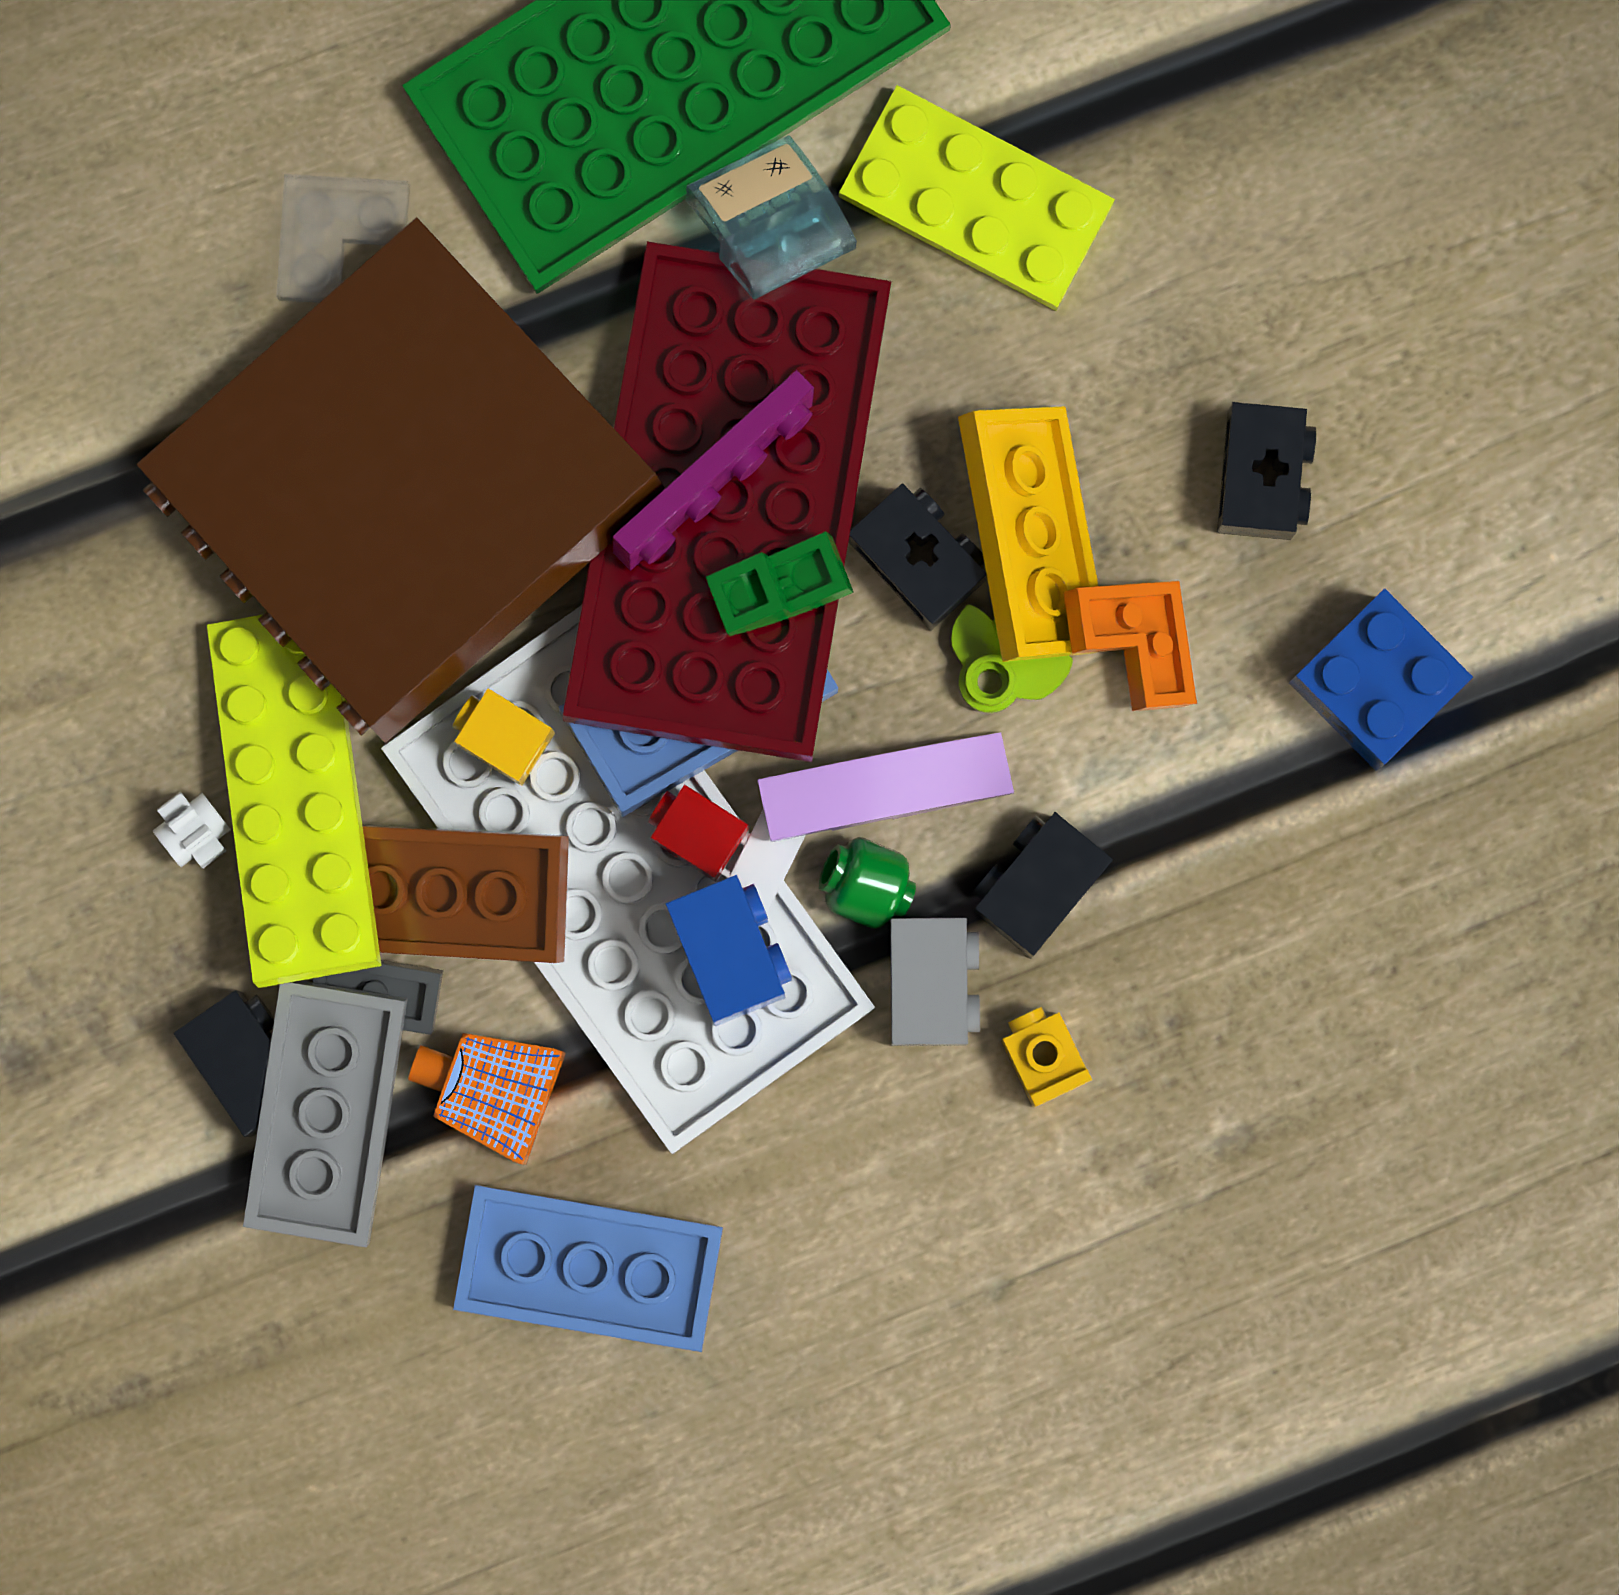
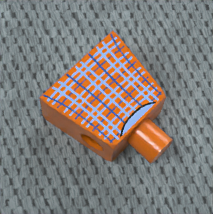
(491, 1090)

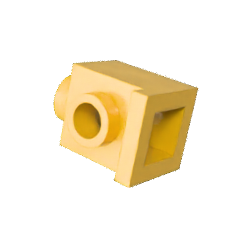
(1039, 1081)

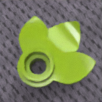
(978, 650)

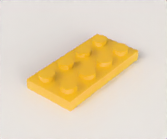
(1028, 524)

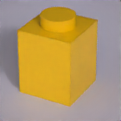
(502, 735)

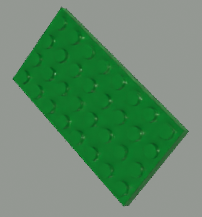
(604, 110)

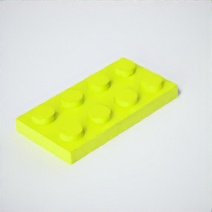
(976, 197)

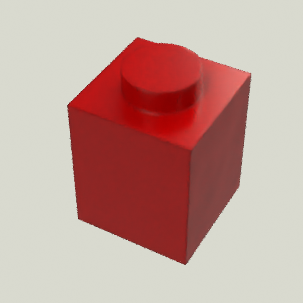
(697, 831)

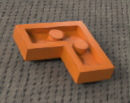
(1151, 630)

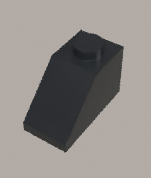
(232, 1054)

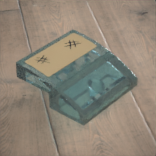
(771, 217)

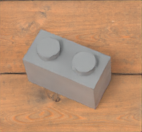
(931, 982)

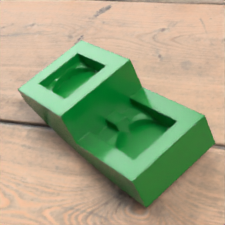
(779, 585)

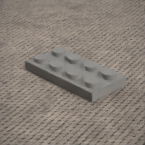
(325, 1112)

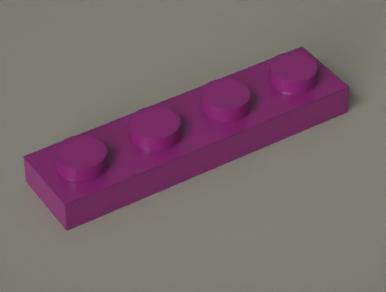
(697, 488)

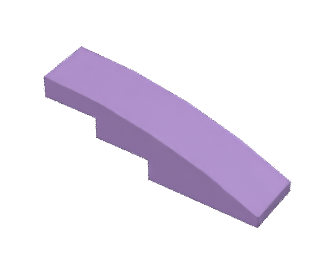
(885, 786)

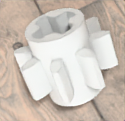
(191, 830)

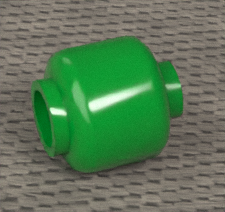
(867, 882)

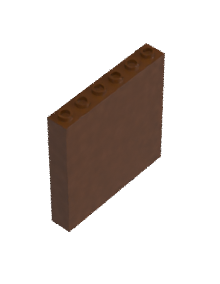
(399, 481)

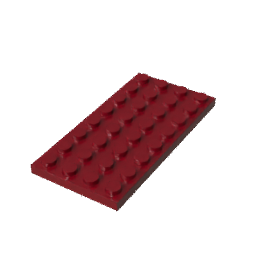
(695, 365)

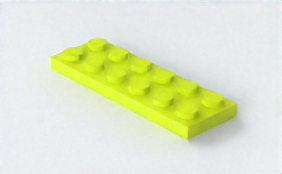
(291, 810)

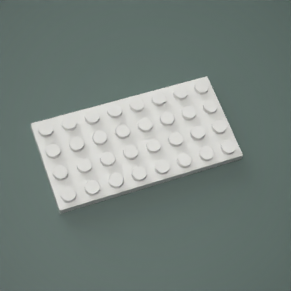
(623, 956)

